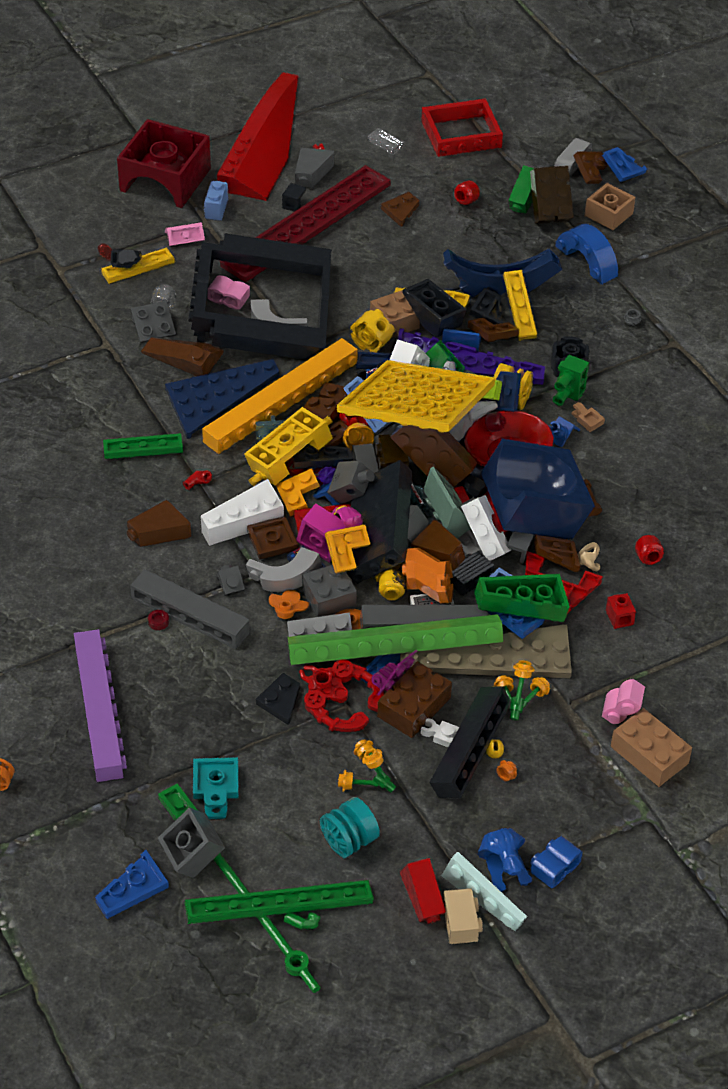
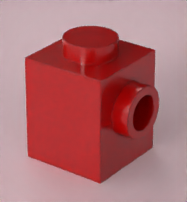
(620, 610)

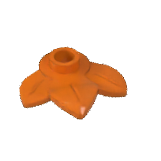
(288, 603)

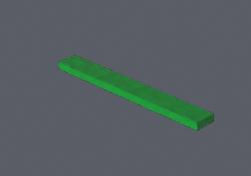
(278, 901)

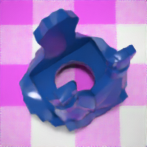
(501, 855)

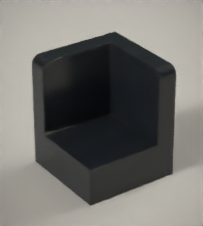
(292, 197)

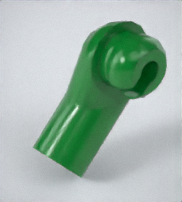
(302, 923)

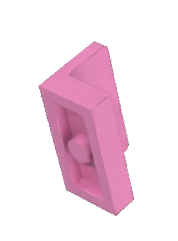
(185, 234)

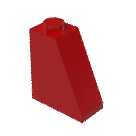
(423, 890)

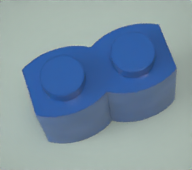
(556, 861)

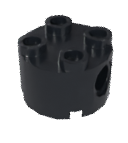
(565, 347)

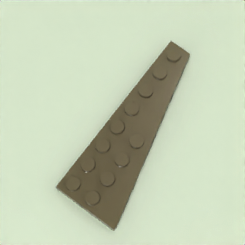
(544, 647)

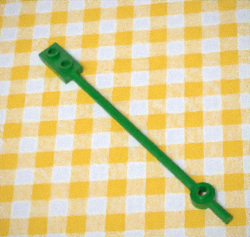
(176, 804)

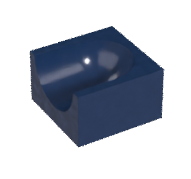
(537, 489)

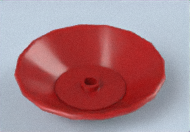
(519, 427)

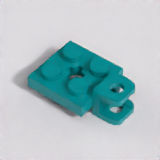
(215, 792)

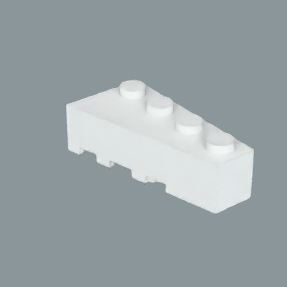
(245, 509)

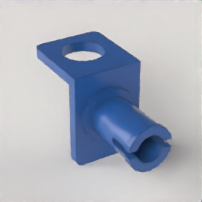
(561, 430)

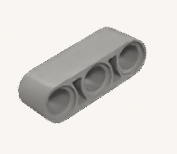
(567, 158)

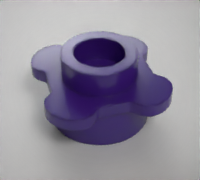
(326, 475)

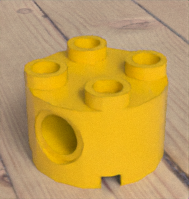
(372, 331)

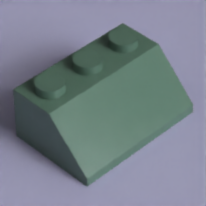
(445, 503)

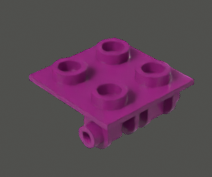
(391, 673)

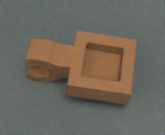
(587, 418)

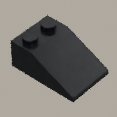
(434, 307)

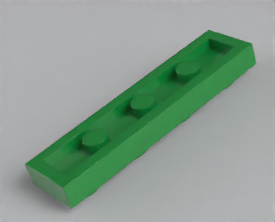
(143, 446)

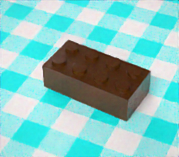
(435, 449)

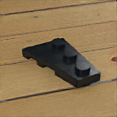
(325, 457)

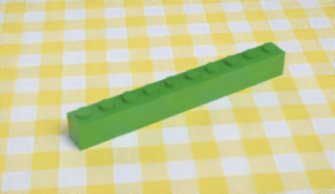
(395, 639)

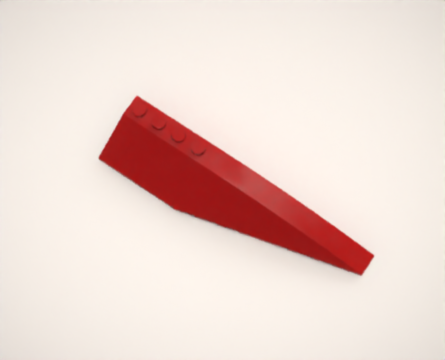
(263, 143)

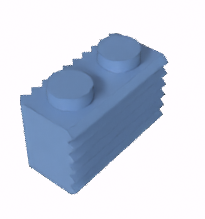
(216, 200)

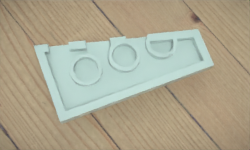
(466, 876)

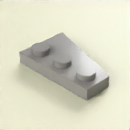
(318, 625)

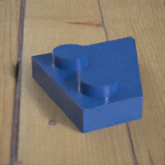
(623, 164)

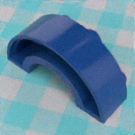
(595, 249)

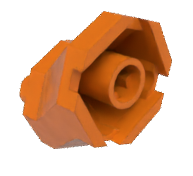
(428, 575)

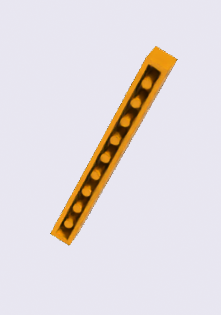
(279, 395)

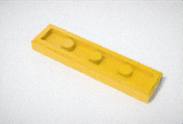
(148, 262)
(520, 304)

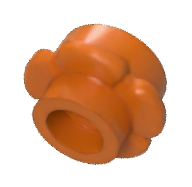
(506, 770)

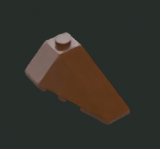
(185, 355)

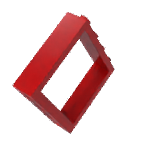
(460, 111)

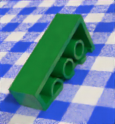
(524, 596)

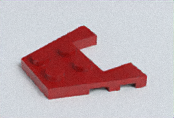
(574, 592)

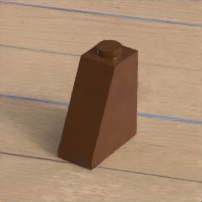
(158, 525)
(440, 543)

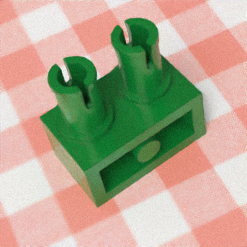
(571, 379)

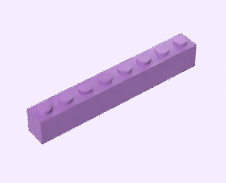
(98, 706)

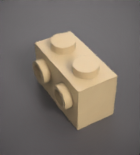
(461, 916)

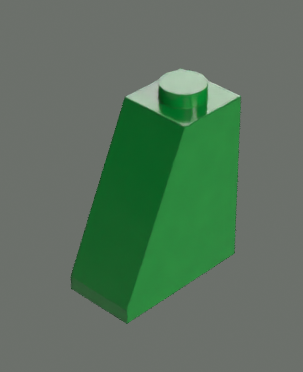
(521, 195)

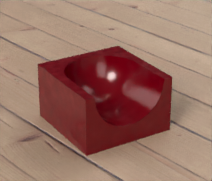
(167, 155)

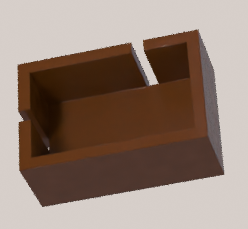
(414, 699)

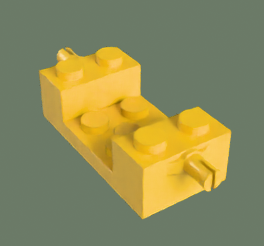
(271, 453)

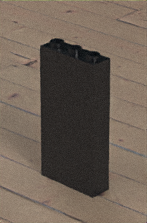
(386, 518)

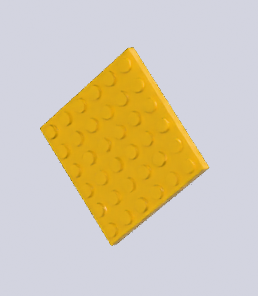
(416, 395)

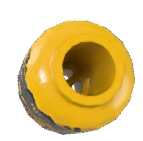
(392, 584)

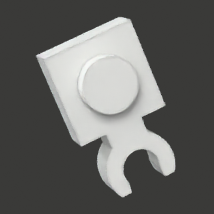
(442, 733)

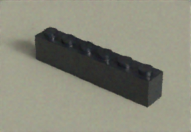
(470, 742)

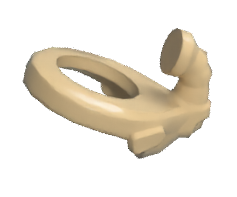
(588, 558)

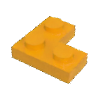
(293, 488)
(342, 542)

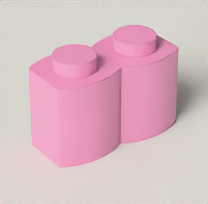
(228, 292)
(623, 701)

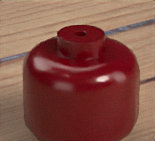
(495, 421)

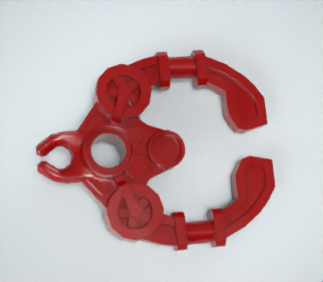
(334, 690)

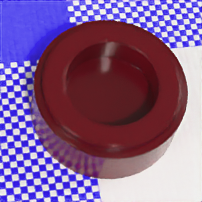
(158, 620)

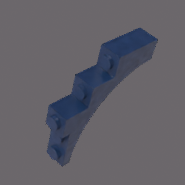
(477, 276)

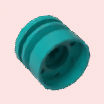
(349, 827)

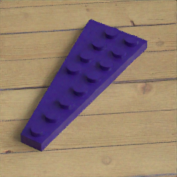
(472, 360)

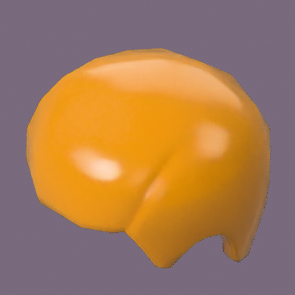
(358, 434)

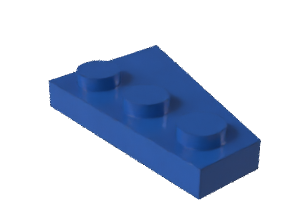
(132, 887)

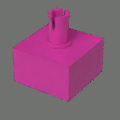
(314, 527)

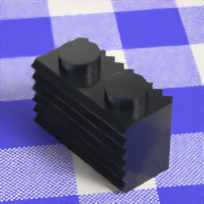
(468, 572)

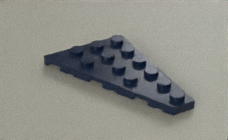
(207, 396)

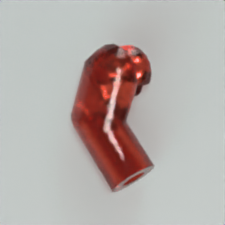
(105, 250)

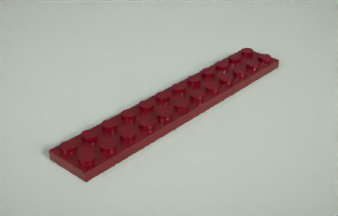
(318, 214)

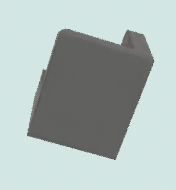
(521, 542)

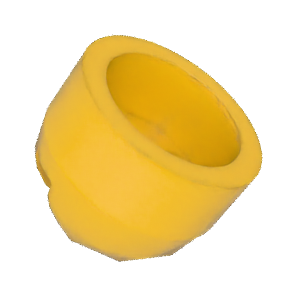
(490, 750)

